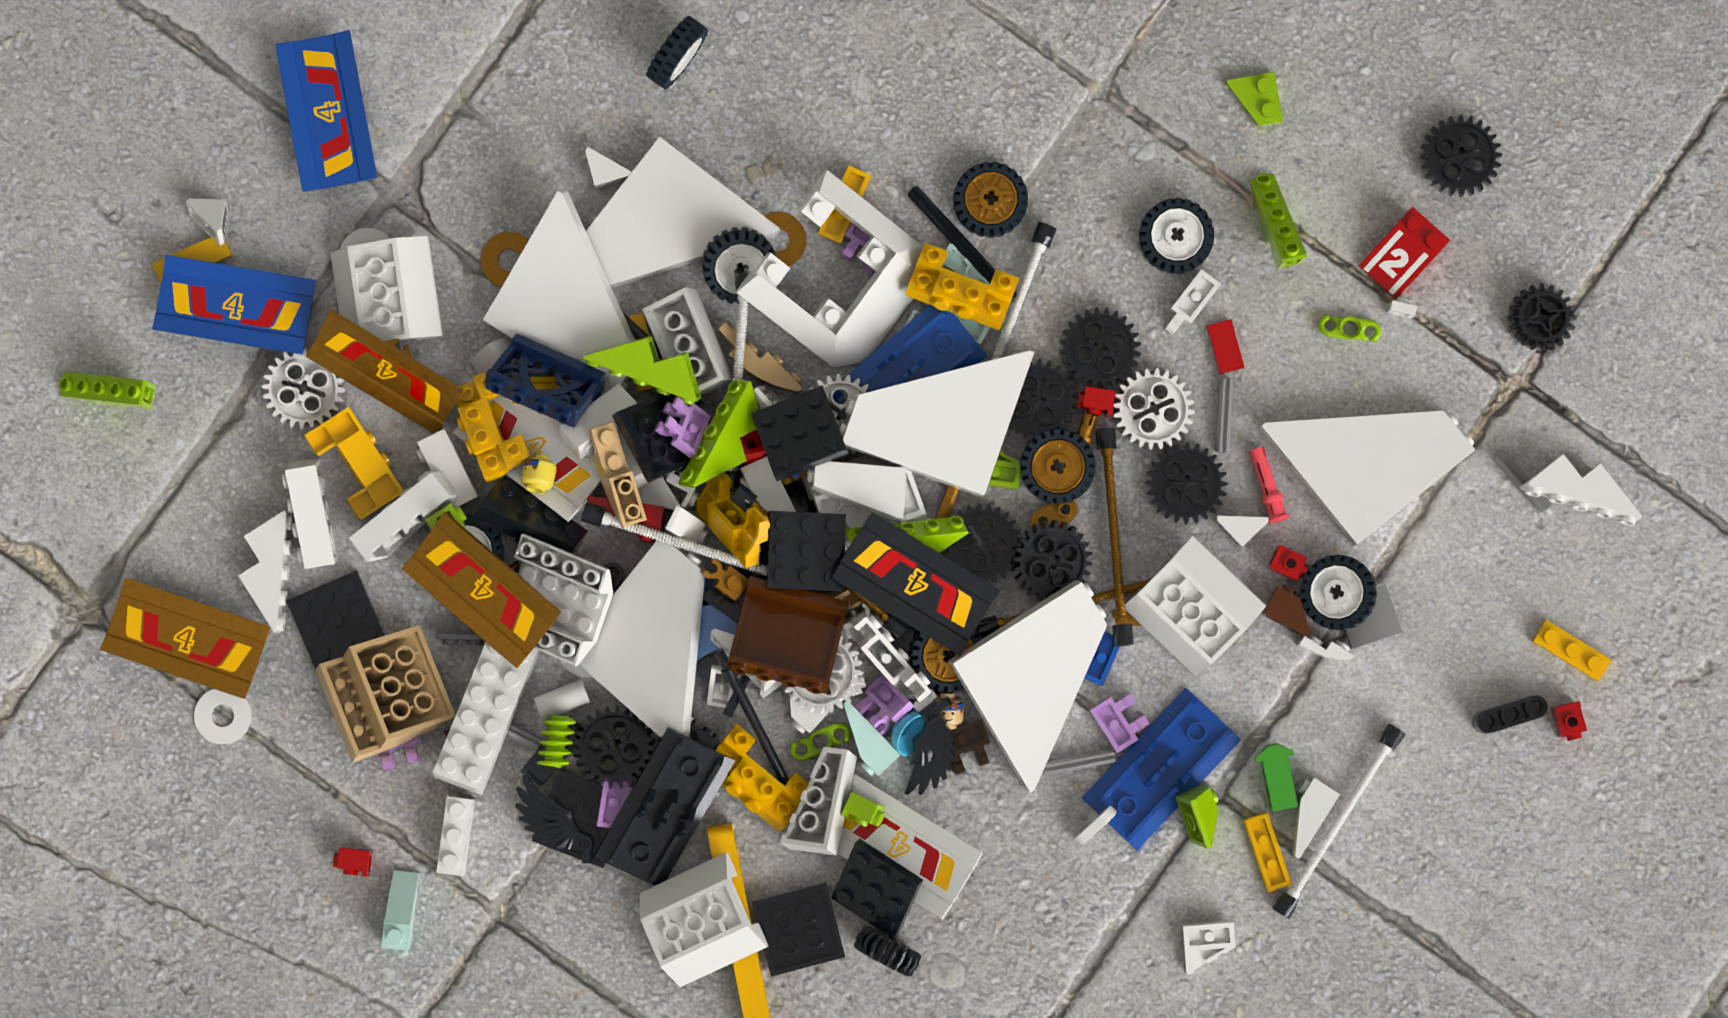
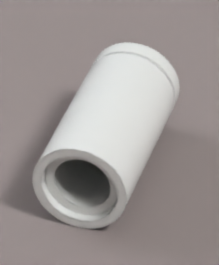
(562, 699)

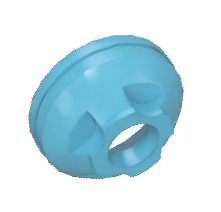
(905, 730)

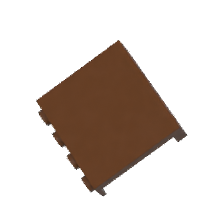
(787, 636)

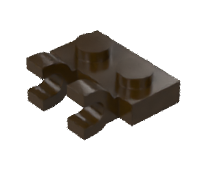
(969, 738)

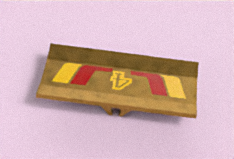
(384, 372)
(481, 590)
(185, 638)

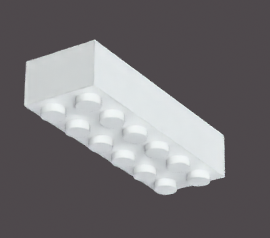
(483, 720)

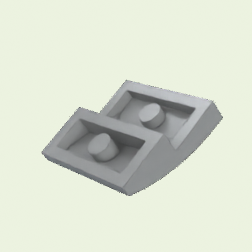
(1379, 625)

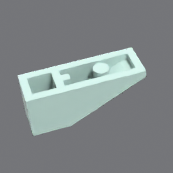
(871, 745)
(400, 911)

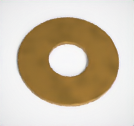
(796, 235)
(492, 250)

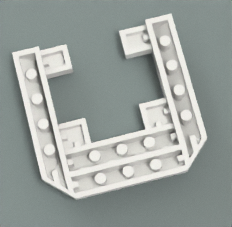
(831, 332)

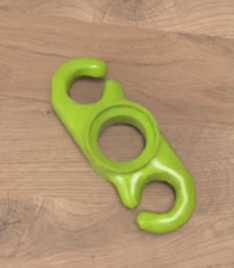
(1360, 323)
(828, 731)

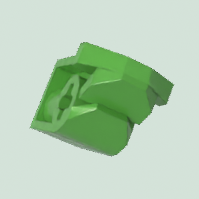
(1277, 776)

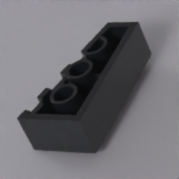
(517, 511)

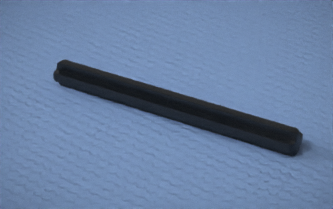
(952, 233)

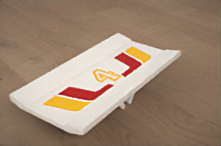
(574, 477)
(915, 844)

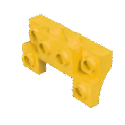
(959, 293)
(484, 435)
(361, 457)
(734, 528)
(756, 786)

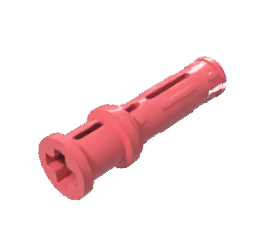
(1271, 497)

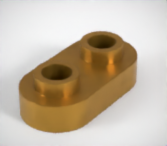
(1053, 512)

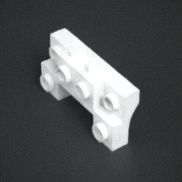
(886, 657)

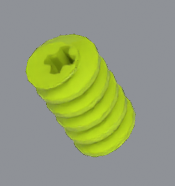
(556, 741)

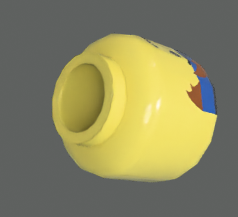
(538, 474)

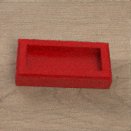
(1225, 346)

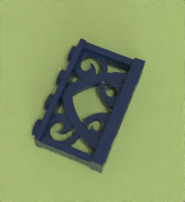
(550, 402)

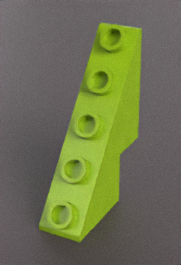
(1277, 222)
(641, 362)
(107, 389)
(721, 441)
(934, 533)

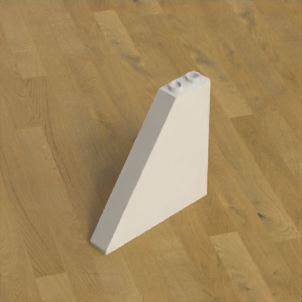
(666, 217)
(561, 292)
(941, 423)
(1369, 464)
(653, 639)
(1031, 673)

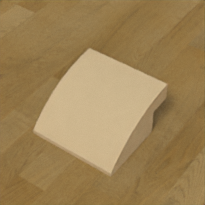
(385, 693)

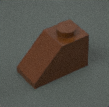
(1287, 610)

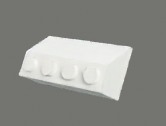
(683, 326)

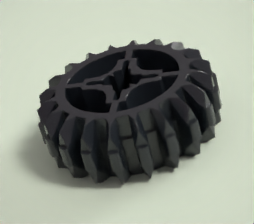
(1539, 306)
(887, 951)

